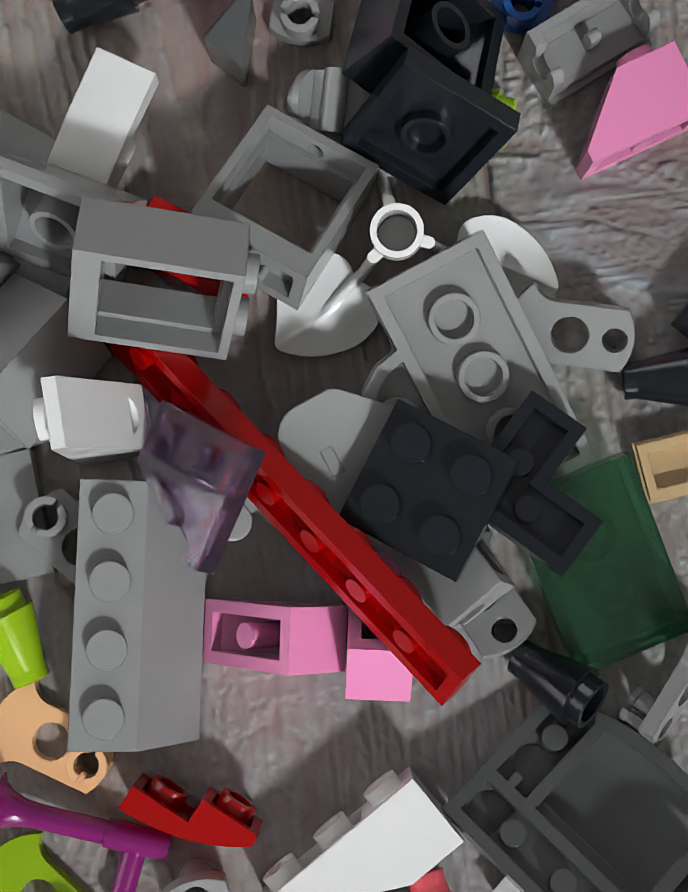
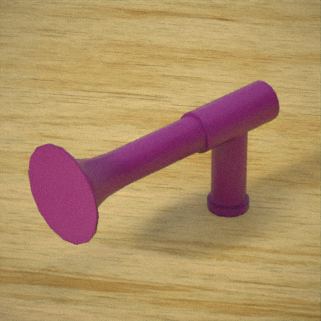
(130, 839)

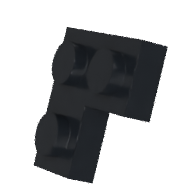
(532, 509)

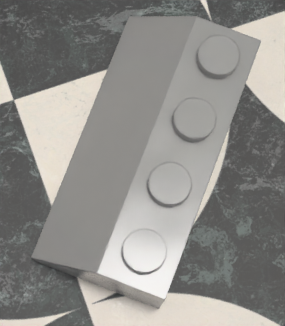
(133, 625)

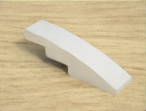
(98, 134)

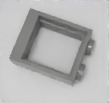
(335, 170)
(164, 242)

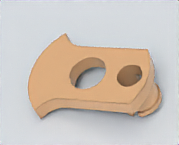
(21, 718)

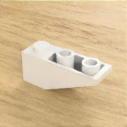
(92, 418)
(375, 848)

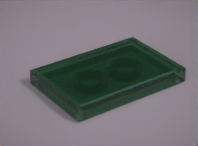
(622, 584)

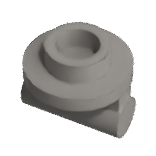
(320, 99)

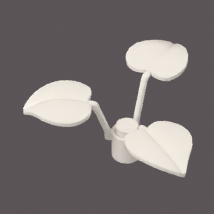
(337, 309)

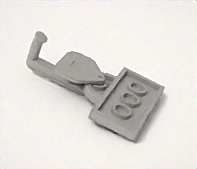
(455, 355)

